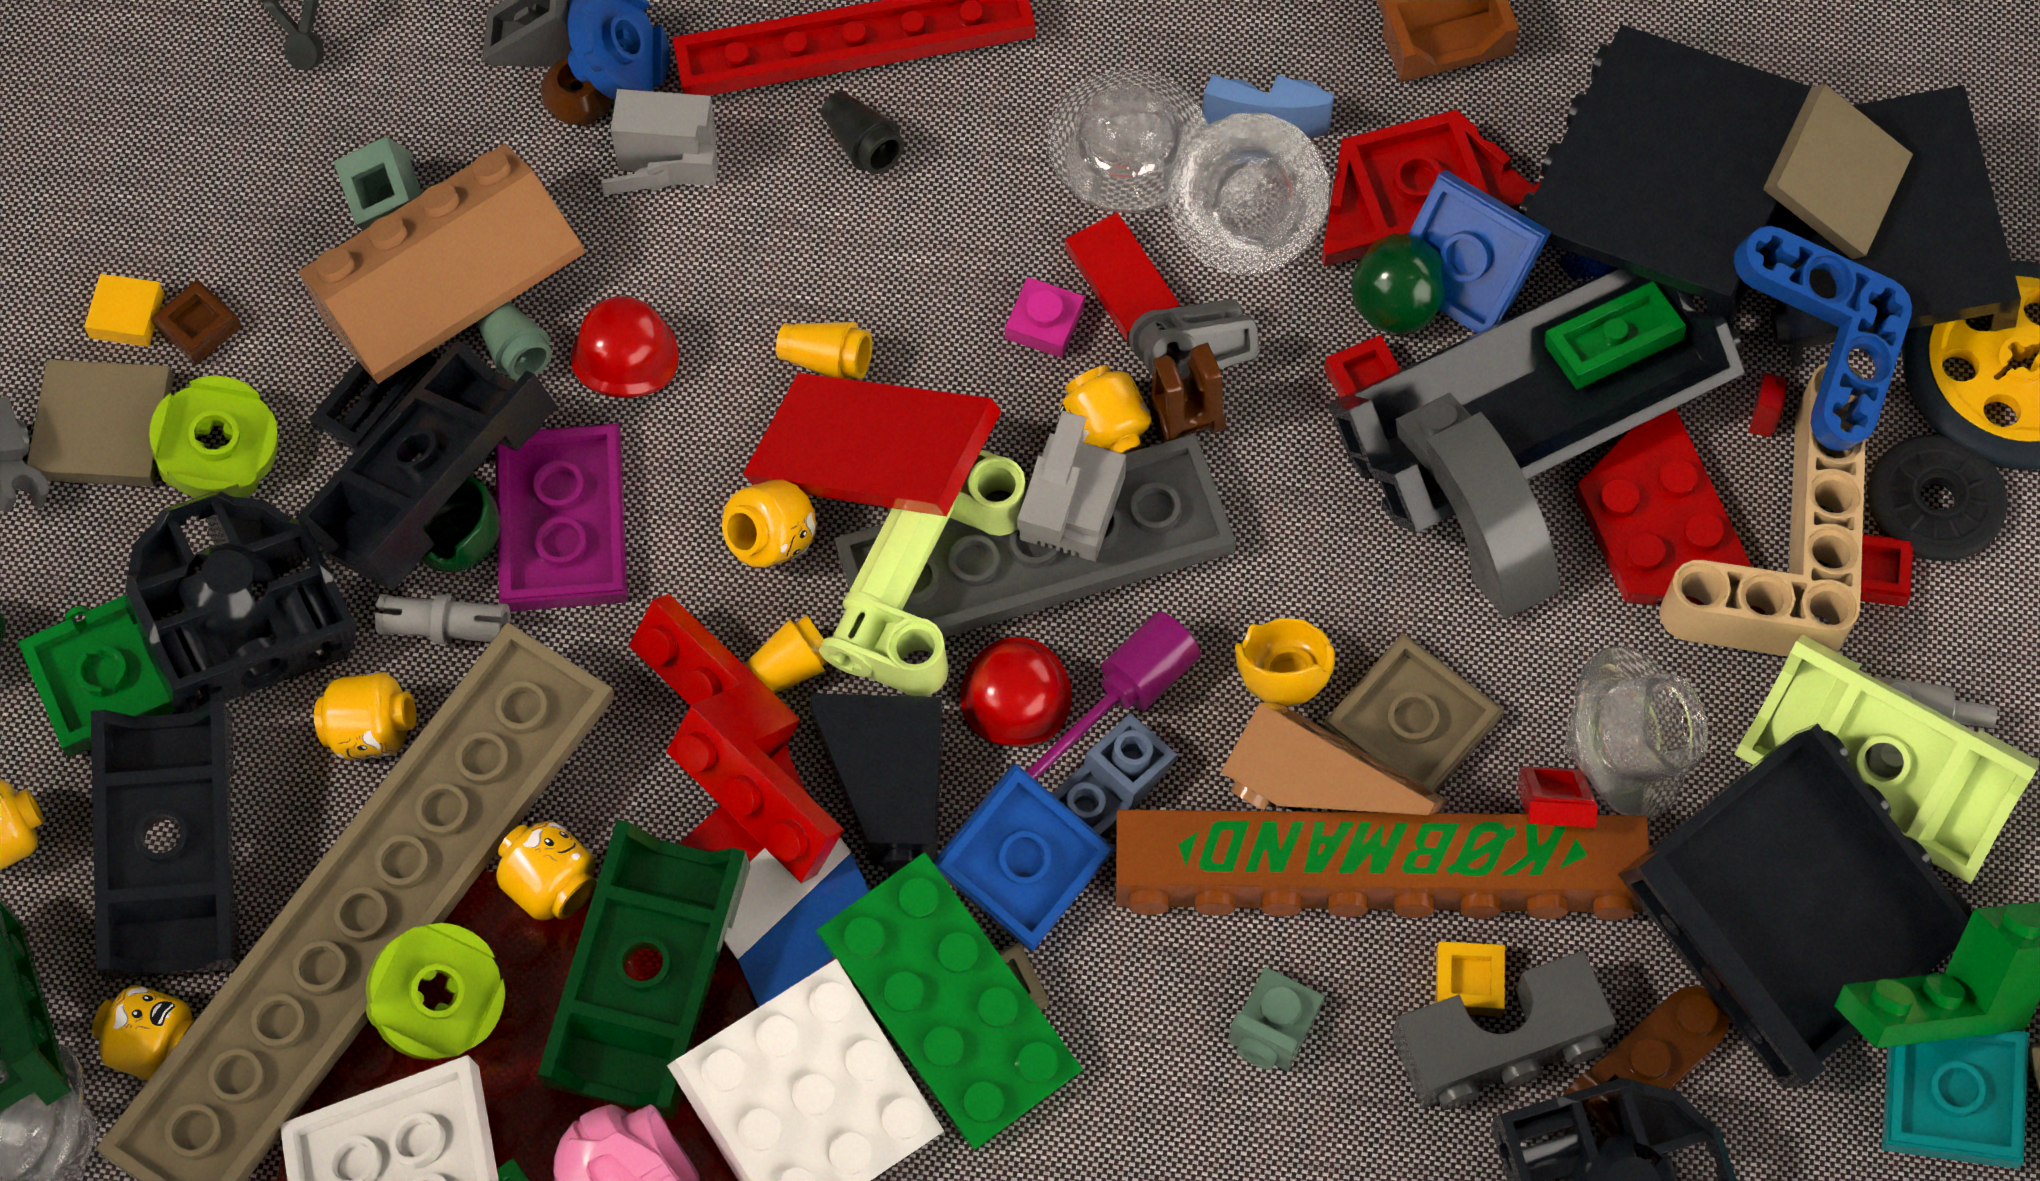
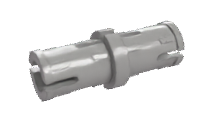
(440, 618)

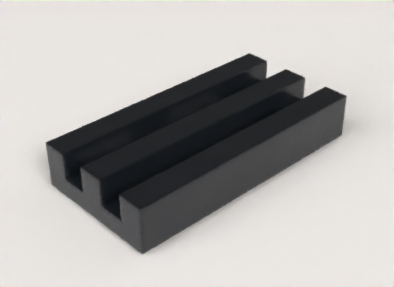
(347, 388)

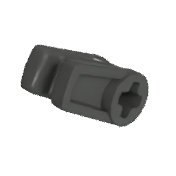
(1220, 323)

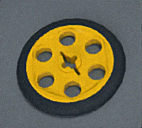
(1957, 406)

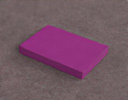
(562, 519)

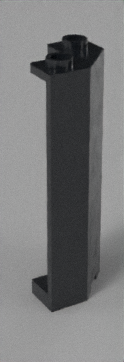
(1528, 395)

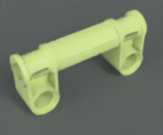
(874, 629)

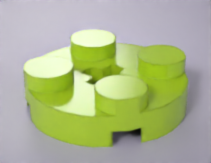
(194, 411)
(398, 1006)

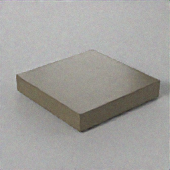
(1838, 171)
(97, 422)
(1415, 715)

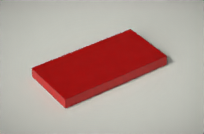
(874, 442)

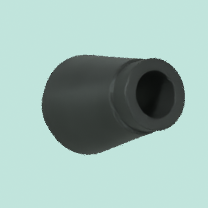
(863, 133)

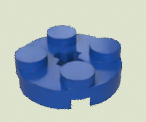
(596, 36)

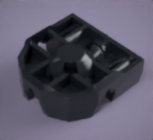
(220, 615)
(1649, 1123)

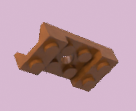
(1446, 34)

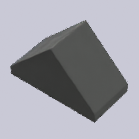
(526, 33)

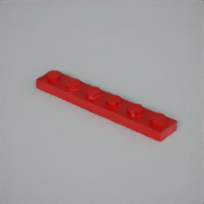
(844, 41)

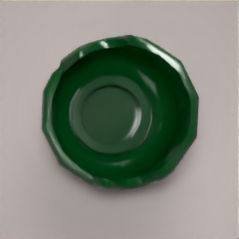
(1398, 284)
(463, 529)

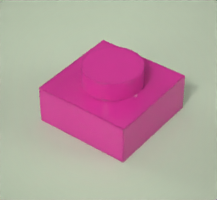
(1044, 317)

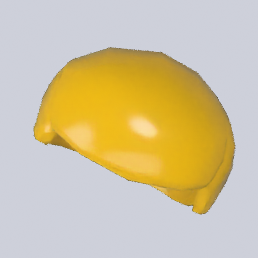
(1285, 661)

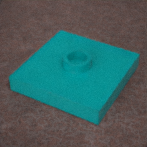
(1958, 1099)

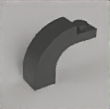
(1492, 500)

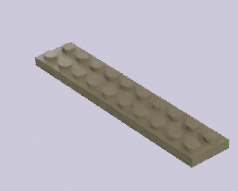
(394, 868)

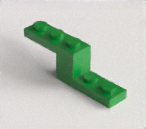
(1984, 991)

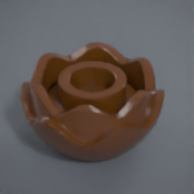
(572, 105)

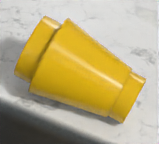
(826, 348)
(789, 656)

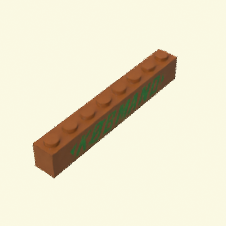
(1374, 863)

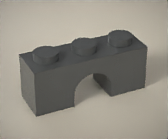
(1455, 1058)

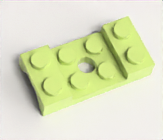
(1952, 781)

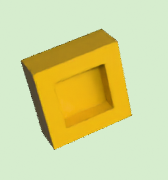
(124, 310)
(1474, 973)

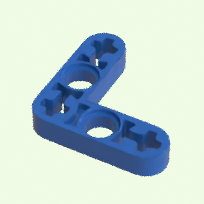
(1847, 310)

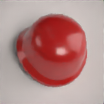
(624, 349)
(1016, 693)

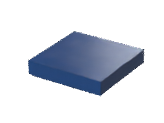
(1482, 247)
(1022, 857)

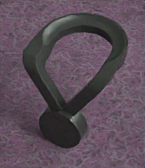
(302, 46)

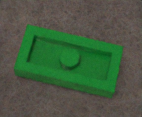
(1615, 335)

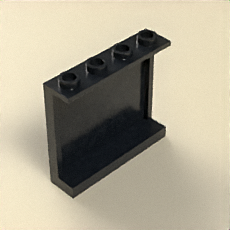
(1668, 165)
(1937, 234)
(1791, 895)

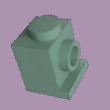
(372, 175)

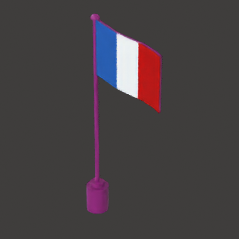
(779, 915)

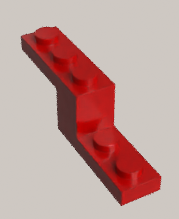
(732, 737)

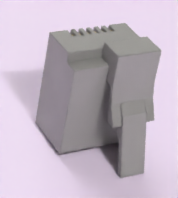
(663, 140)
(1071, 492)

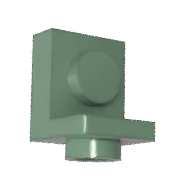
(1275, 1021)

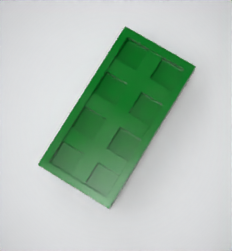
(948, 1001)

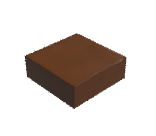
(196, 322)

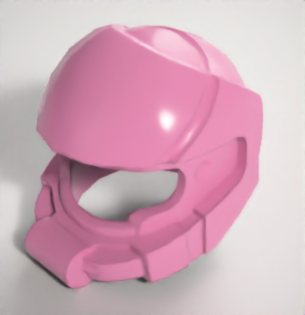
(621, 1147)

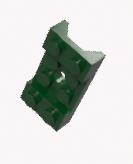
(622, 1032)

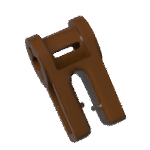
(1187, 404)

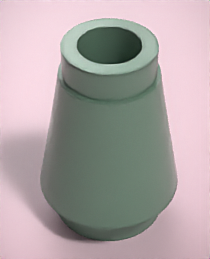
(515, 341)

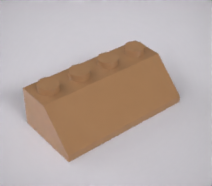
(440, 262)

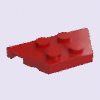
(1391, 170)
(1656, 510)

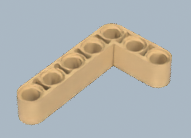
(1808, 587)

